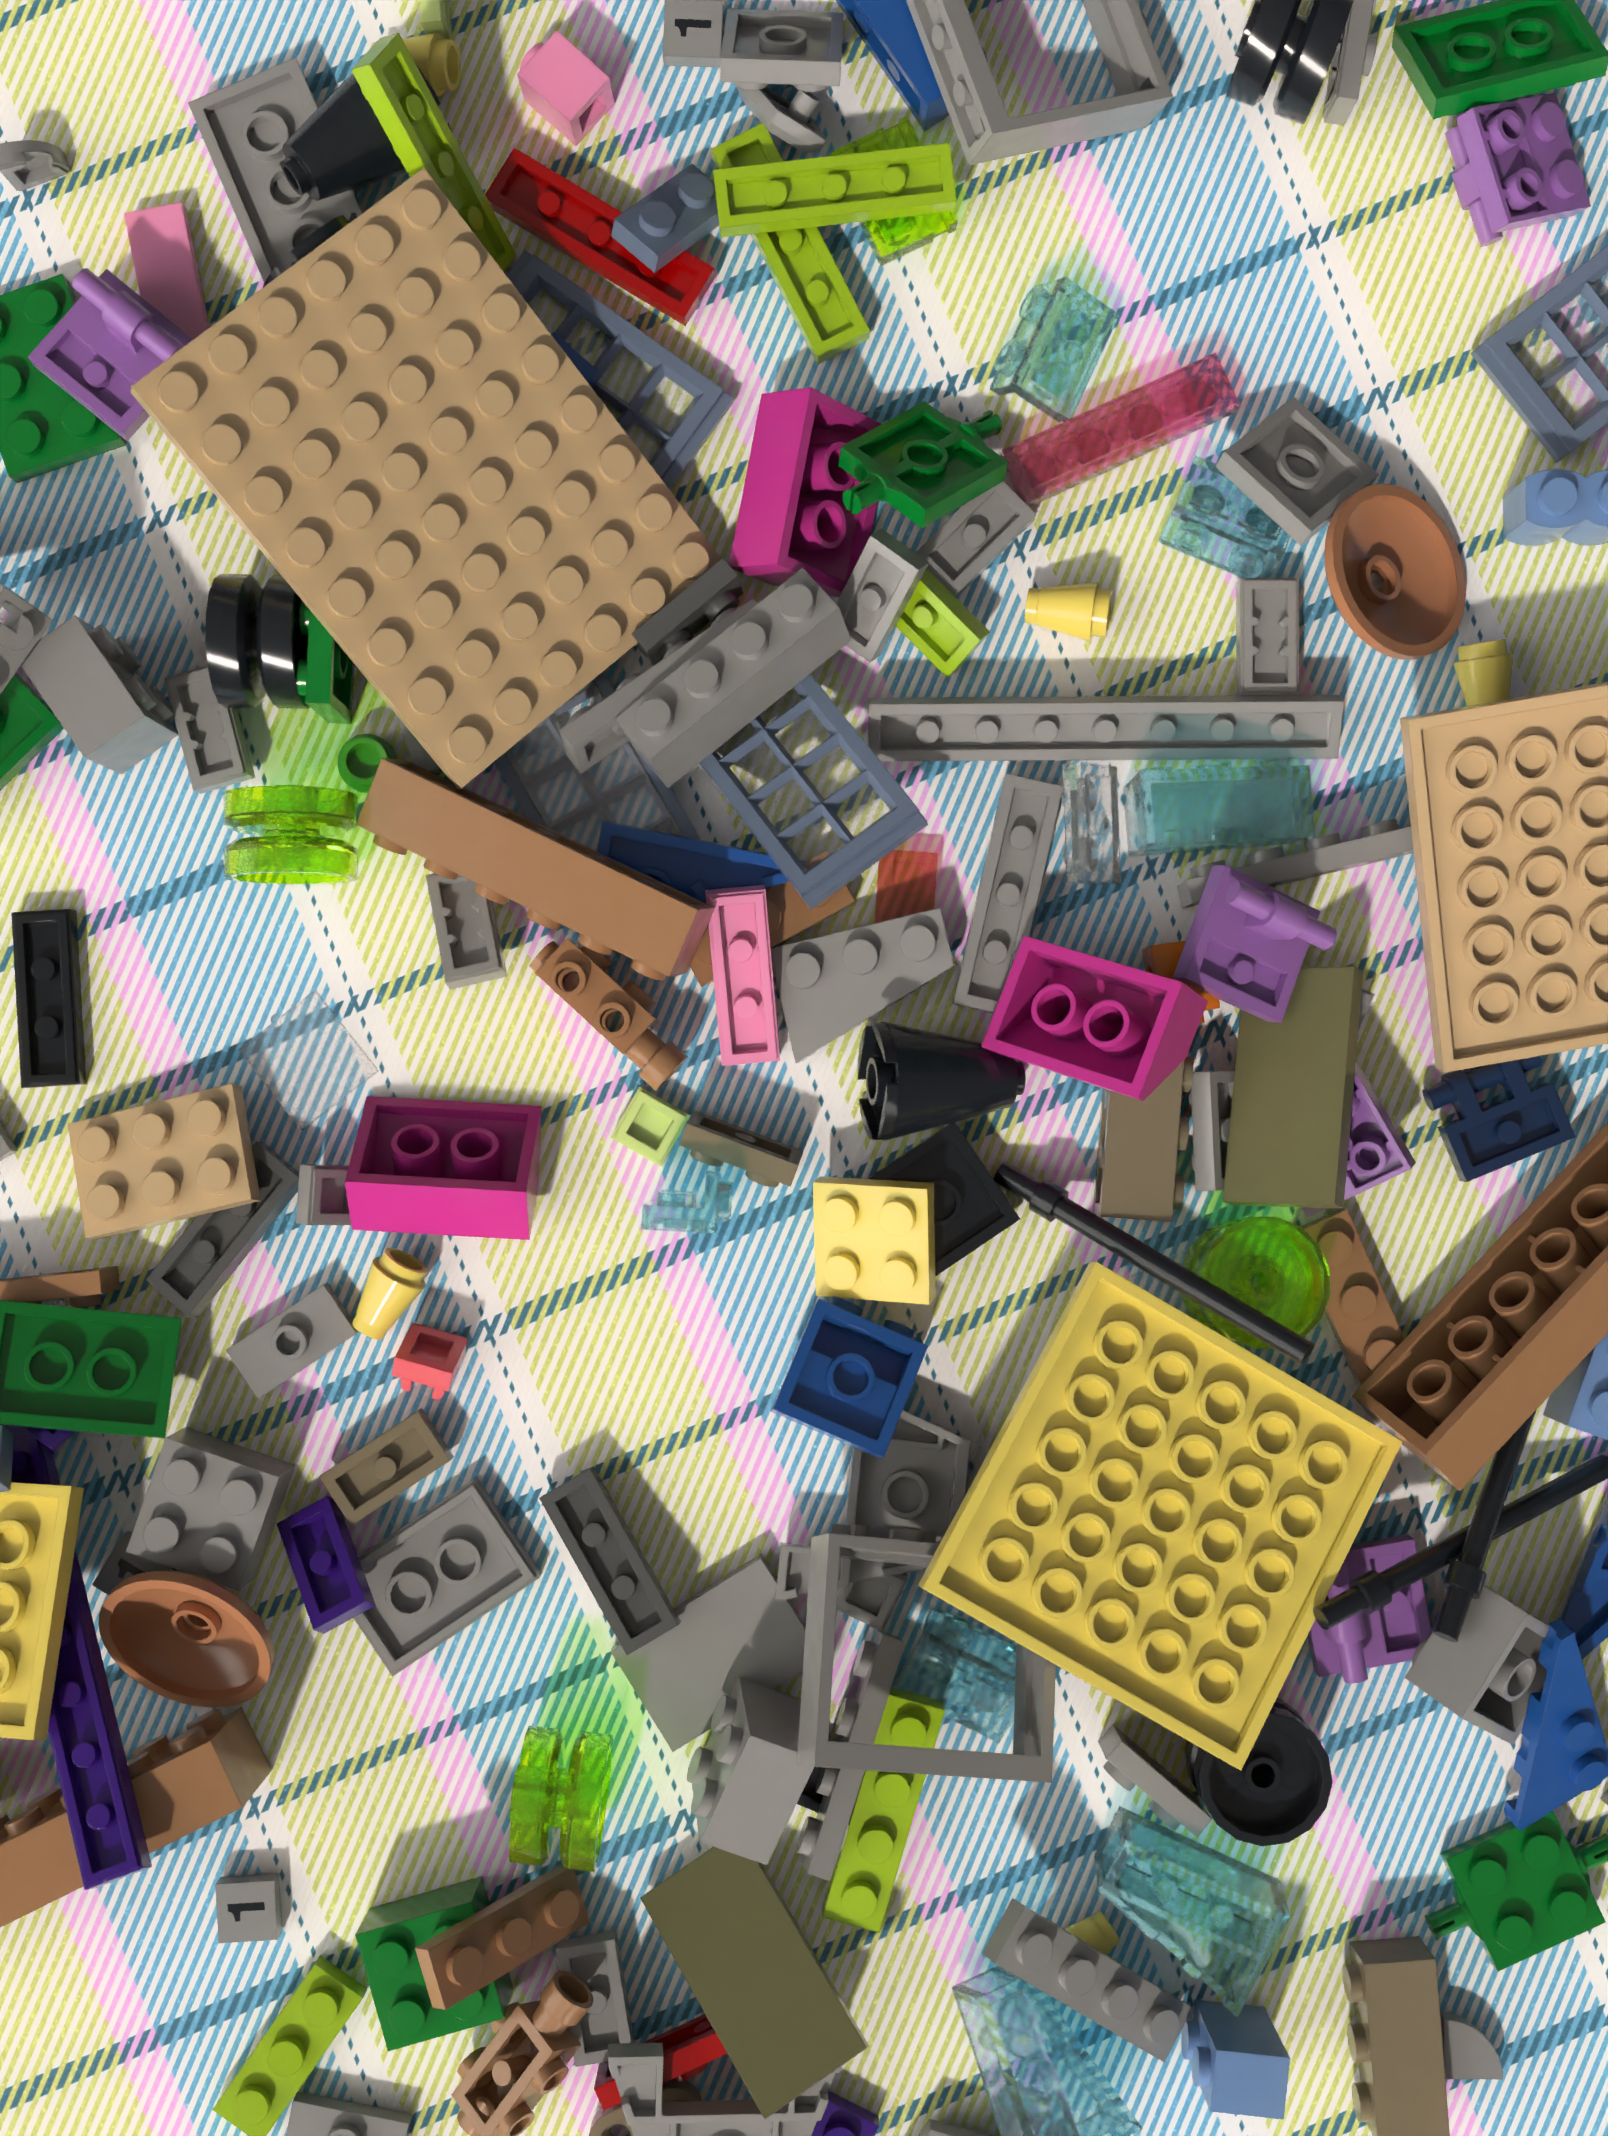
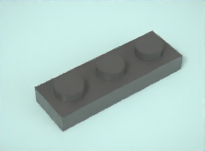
(222, 1239)
(610, 1560)

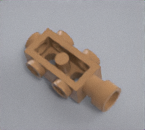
(601, 996)
(527, 2051)

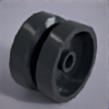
(1291, 45)
(254, 641)
(1279, 1795)

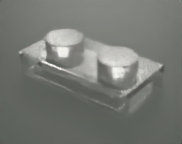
(1091, 823)

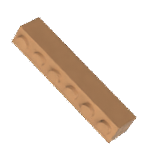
(535, 868)

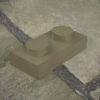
(720, 1142)
(386, 1466)

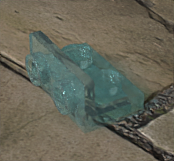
(1054, 347)
(1223, 525)
(680, 1212)
(966, 1671)

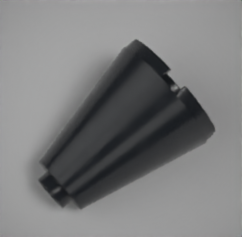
(341, 146)
(929, 1080)

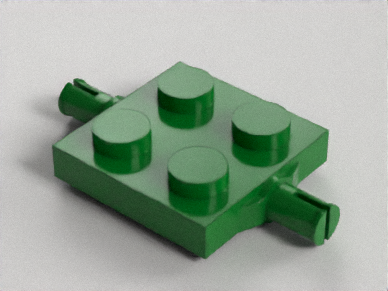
(923, 463)
(1521, 1889)

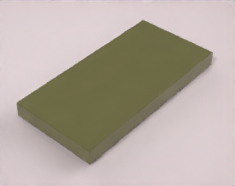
(1295, 1096)
(754, 1976)

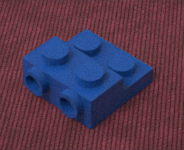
(850, 1376)

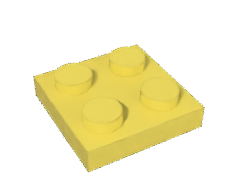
(874, 1239)

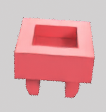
(429, 1358)

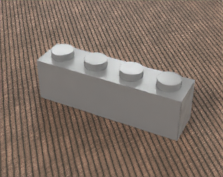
(735, 677)

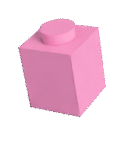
(565, 87)

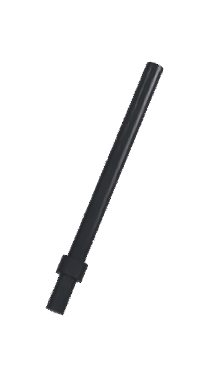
(1053, 1203)
(1465, 1576)
(1375, 1589)

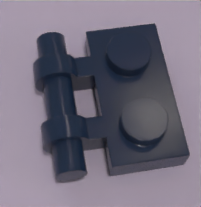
(1505, 1130)

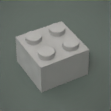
(98, 694)
(210, 1508)
(1488, 1669)
(748, 1771)

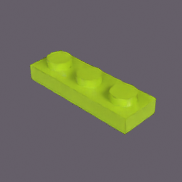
(290, 2048)

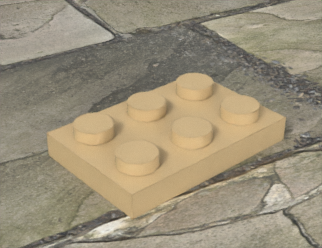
(163, 1162)

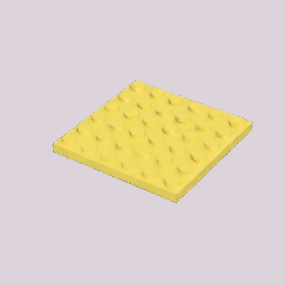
(1162, 1514)

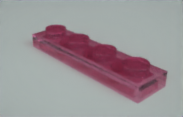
(1120, 430)

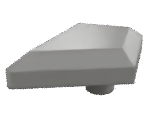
(786, 119)

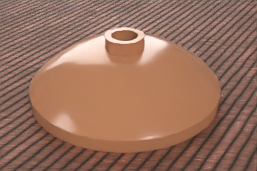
(1394, 572)
(187, 1638)

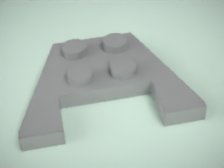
(910, 1488)
(640, 2081)

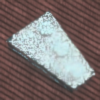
(1218, 807)
(1194, 1901)
(1035, 2064)

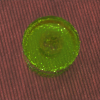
(290, 835)
(1288, 1270)
(556, 1797)

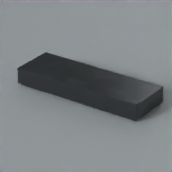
(48, 998)

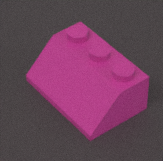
(795, 489)
(1093, 1019)
(445, 1168)

